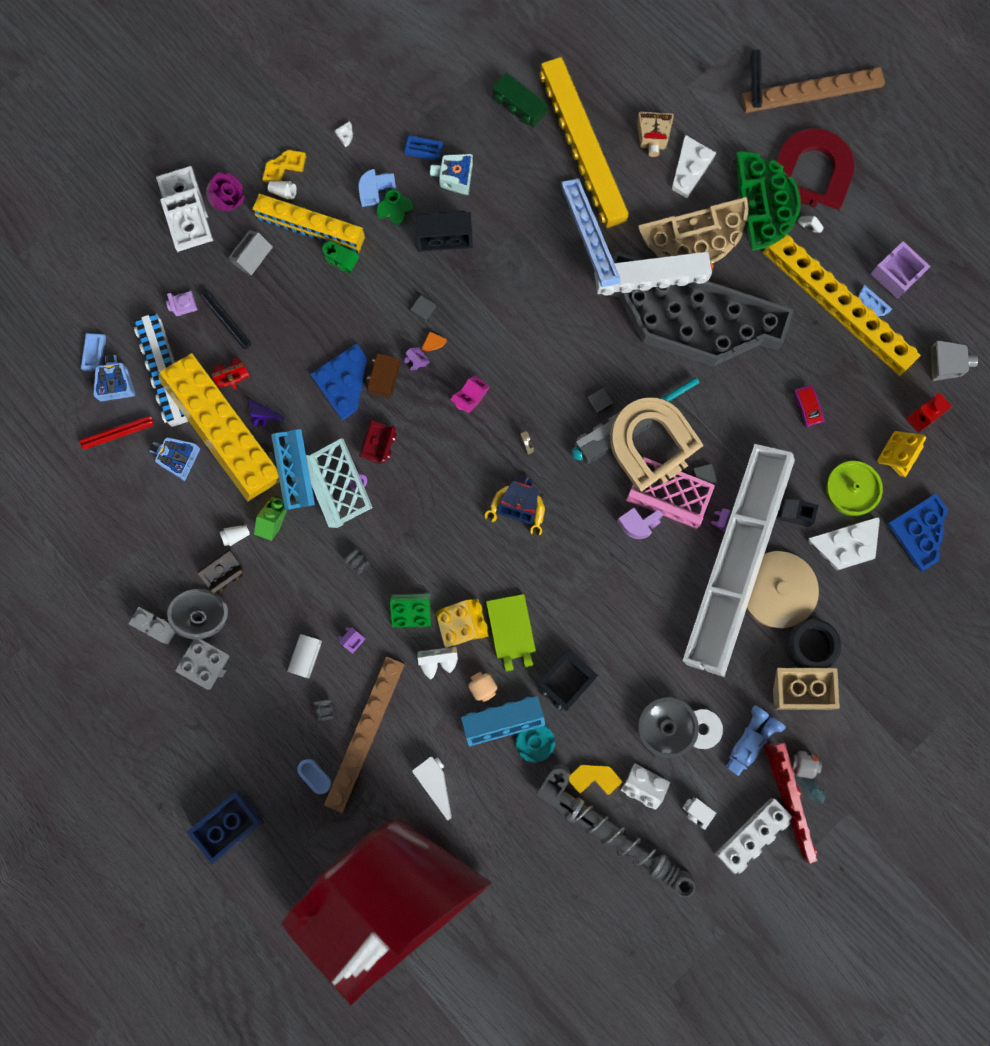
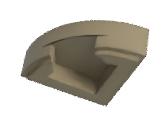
(525, 439)

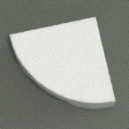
(345, 133)
(812, 222)

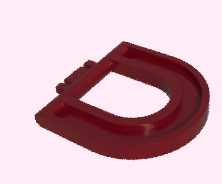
(837, 152)

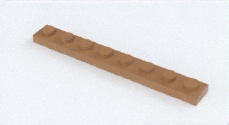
(816, 89)
(364, 735)

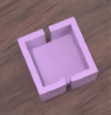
(901, 271)

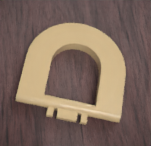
(628, 456)

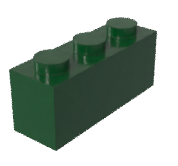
(519, 100)

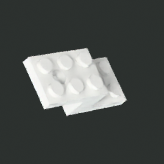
(184, 209)

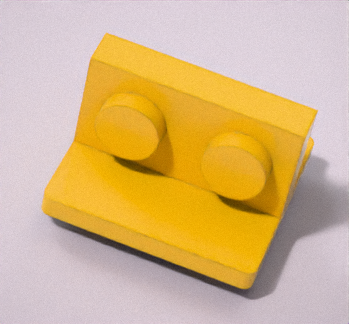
(902, 451)

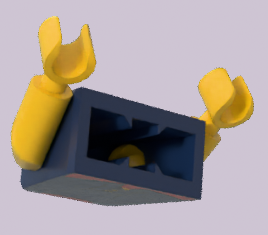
(520, 503)

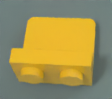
(461, 622)

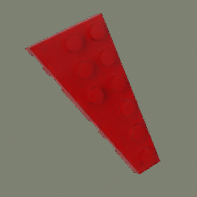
(790, 796)

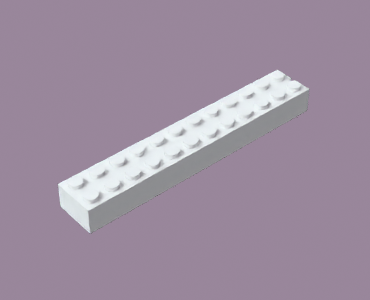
(739, 560)

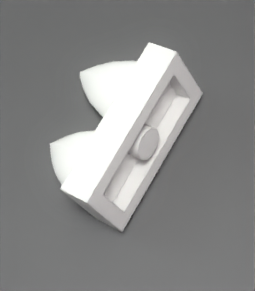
(429, 659)

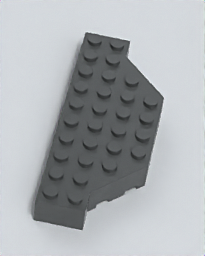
(703, 319)

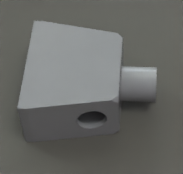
(950, 360)

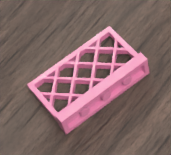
(668, 509)

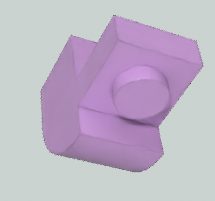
(636, 527)

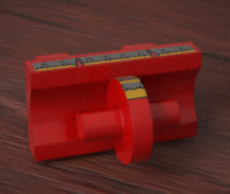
(231, 375)

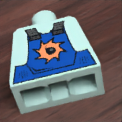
(454, 172)

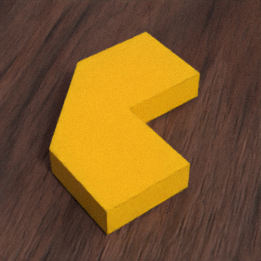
(288, 160)
(603, 775)

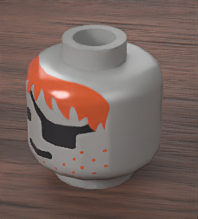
(805, 764)

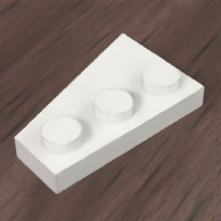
(691, 166)

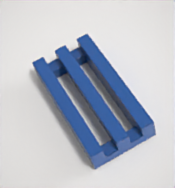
(423, 151)

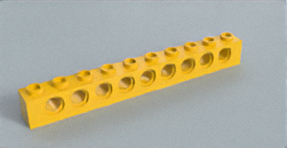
(841, 312)

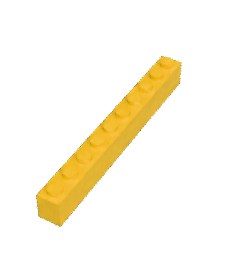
(583, 142)

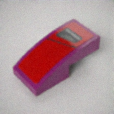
(809, 405)

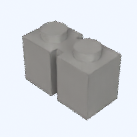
(152, 625)

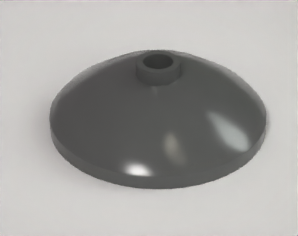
(195, 606)
(683, 732)

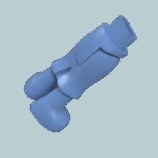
(751, 742)

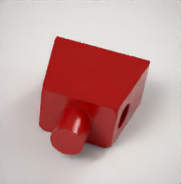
(930, 410)

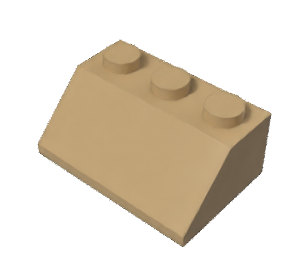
(806, 689)

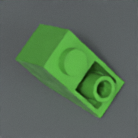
(270, 519)

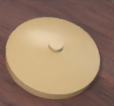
(783, 591)

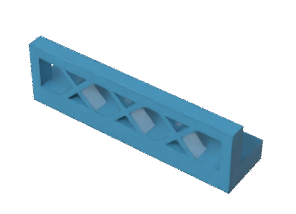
(296, 469)

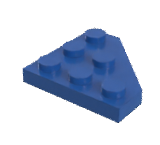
(343, 380)
(922, 531)

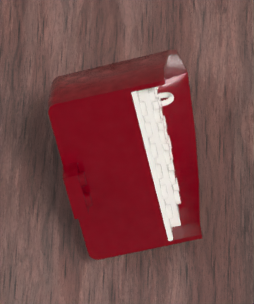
(379, 906)

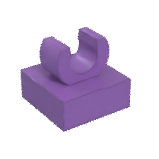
(417, 357)
(723, 520)
(351, 639)

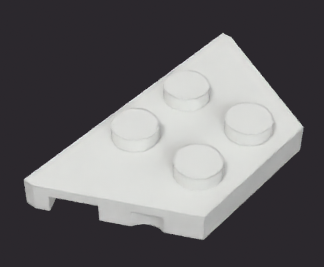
(849, 544)

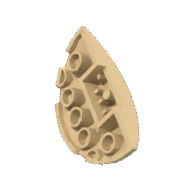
(707, 230)

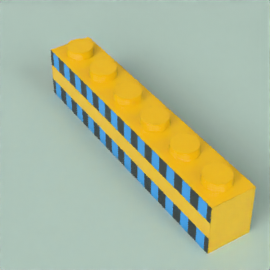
(308, 223)

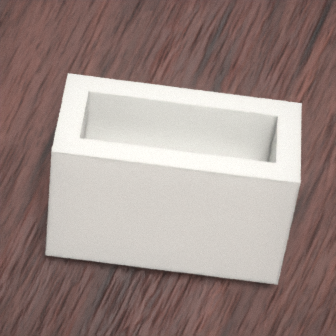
(304, 656)

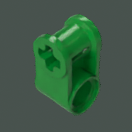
(342, 258)

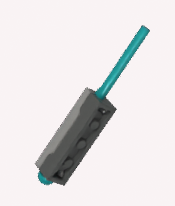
(597, 443)

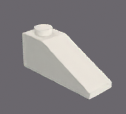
(433, 780)

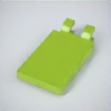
(511, 630)

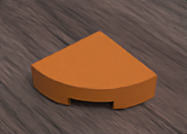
(433, 342)

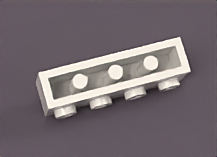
(753, 836)

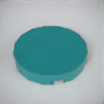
(535, 744)

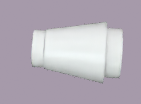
(283, 189)
(234, 534)

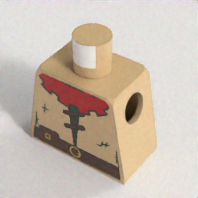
(654, 131)

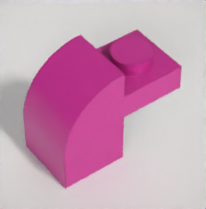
(470, 394)

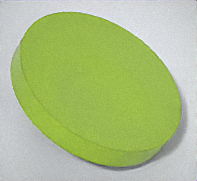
(854, 488)

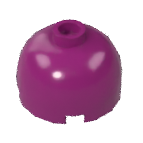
(224, 192)

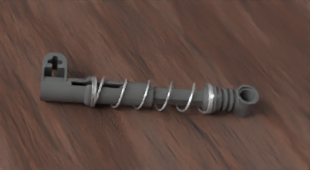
(609, 833)

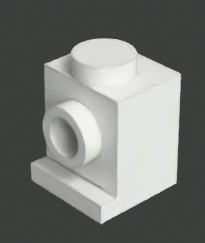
(699, 812)

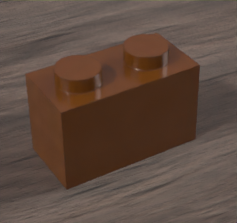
(383, 375)

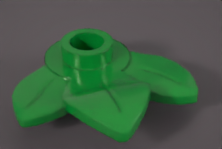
(394, 209)

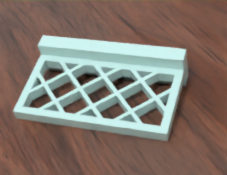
(324, 493)

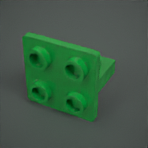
(410, 610)

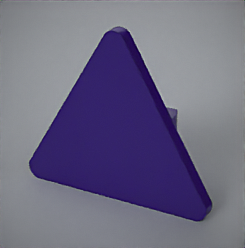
(261, 413)

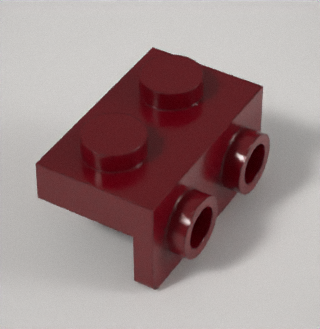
(378, 442)

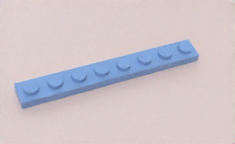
(590, 233)

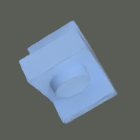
(371, 184)

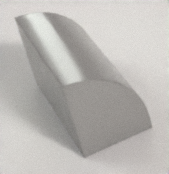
(250, 252)

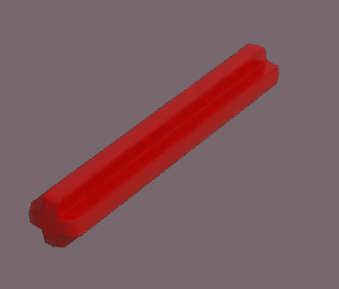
(116, 432)

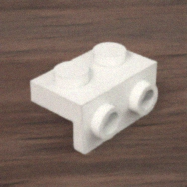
(645, 786)

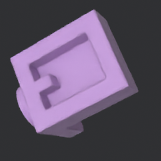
(181, 303)

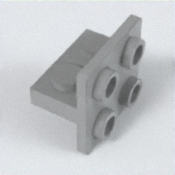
(203, 663)

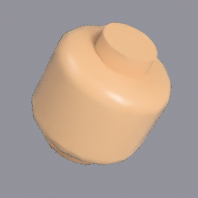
(482, 686)

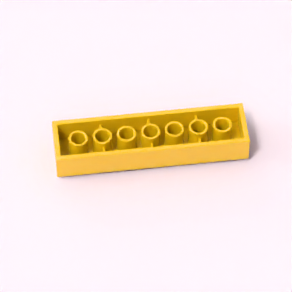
(219, 427)

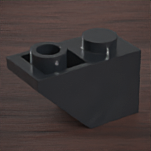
(797, 512)

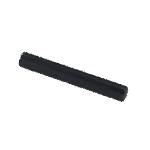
(756, 78)
(225, 319)

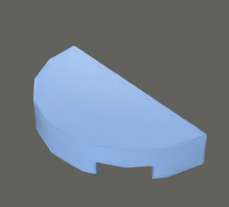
(872, 301)

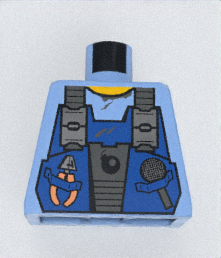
(112, 380)
(175, 456)

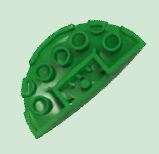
(770, 197)

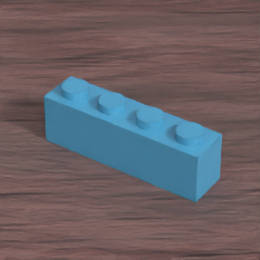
(503, 720)

